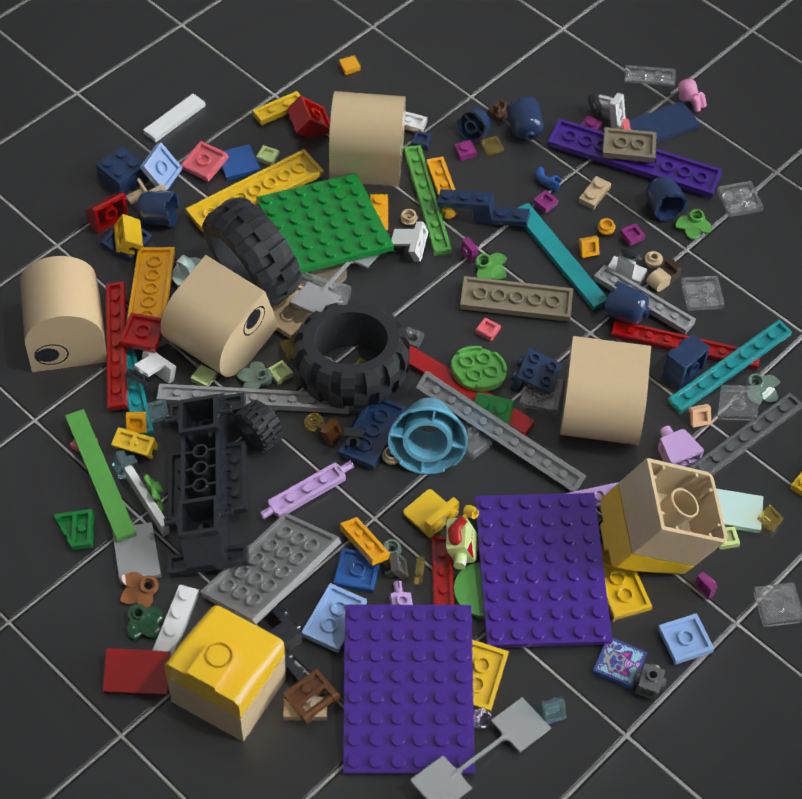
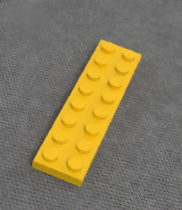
(283, 175)

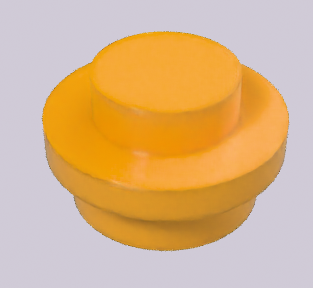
(606, 226)

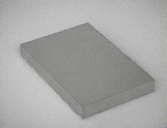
(138, 553)

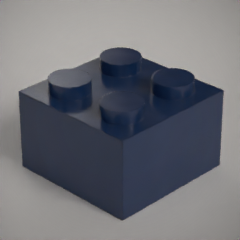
(120, 171)
(685, 361)

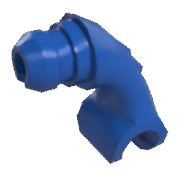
(550, 182)

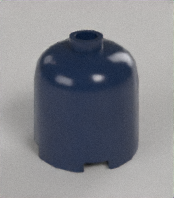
(525, 118)
(666, 198)
(157, 208)
(627, 304)

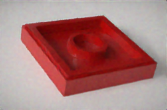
(141, 333)

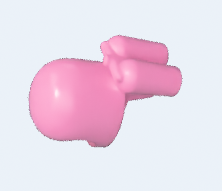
(689, 92)

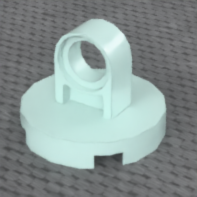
(184, 268)

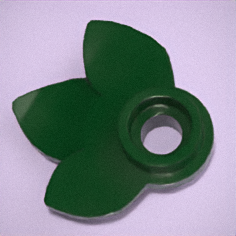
(146, 623)

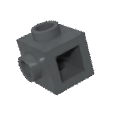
(650, 681)

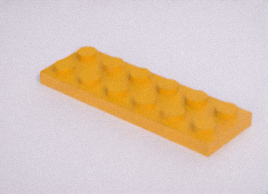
(152, 281)

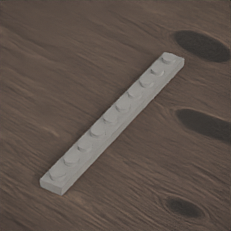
(272, 398)
(501, 432)

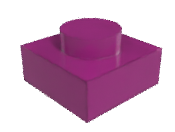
(592, 123)
(465, 150)
(545, 201)
(632, 234)
(469, 249)
(705, 585)

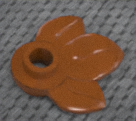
(136, 591)

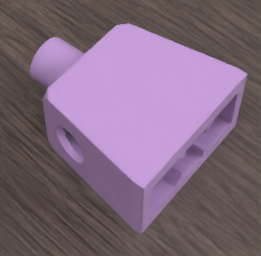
(679, 447)

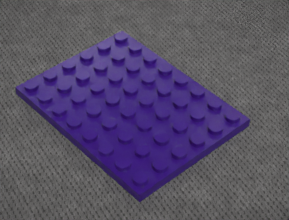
(542, 570)
(407, 688)

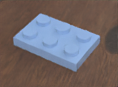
(328, 619)

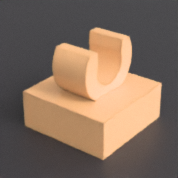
(700, 415)

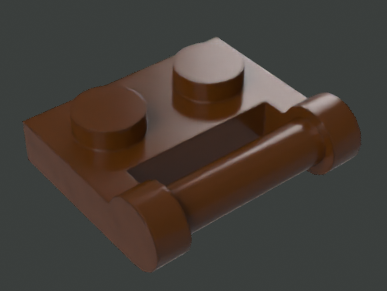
(306, 691)

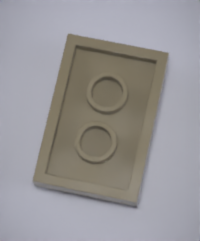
(629, 144)

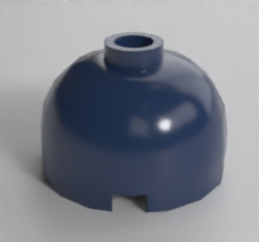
(473, 124)

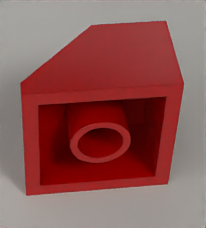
(308, 118)
(106, 212)

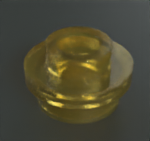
(313, 417)

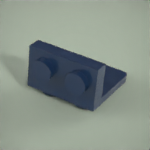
(536, 371)

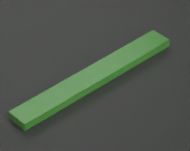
(427, 200)
(100, 475)

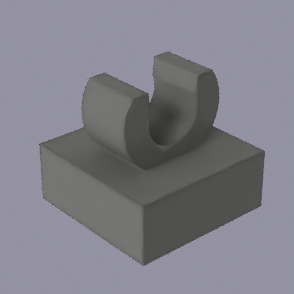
(415, 337)
(398, 566)

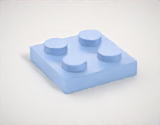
(161, 166)
(685, 638)

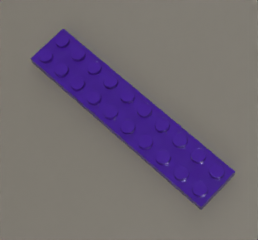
(589, 144)

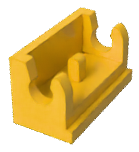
(128, 234)
(134, 442)

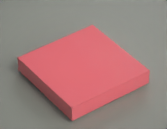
(204, 161)

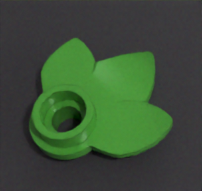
(694, 224)
(493, 268)
(154, 489)

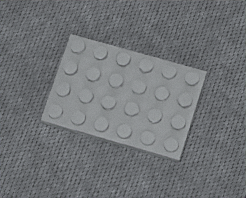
(276, 566)

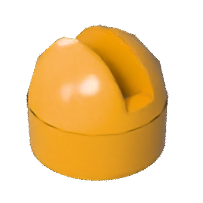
(448, 213)

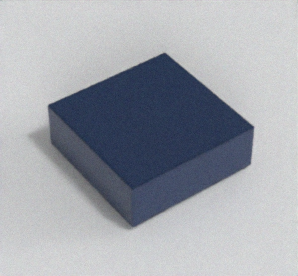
(422, 139)

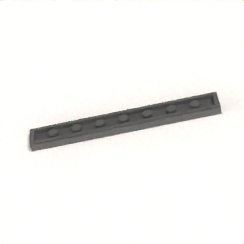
(748, 435)

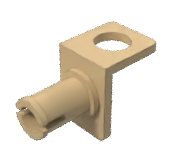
(133, 197)

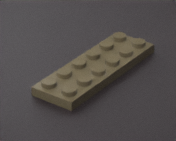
(516, 298)

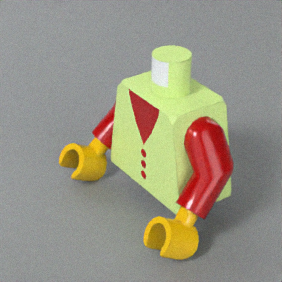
(462, 538)

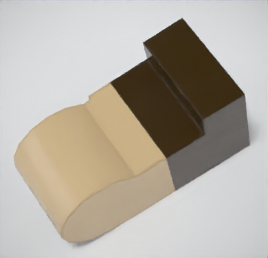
(664, 275)

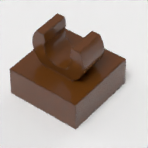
(498, 111)
(330, 431)

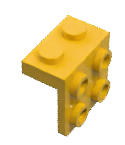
(431, 512)

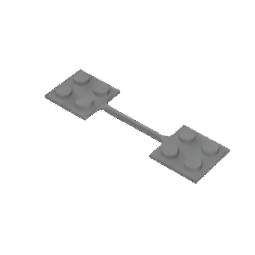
(315, 298)
(517, 724)

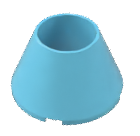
(424, 450)

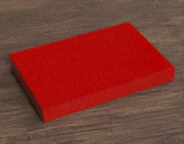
(136, 671)

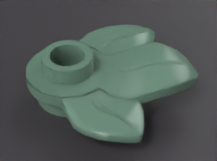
(255, 376)
(767, 385)

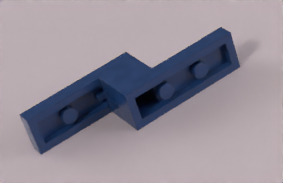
(483, 207)

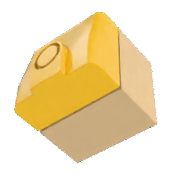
(662, 518)
(226, 671)

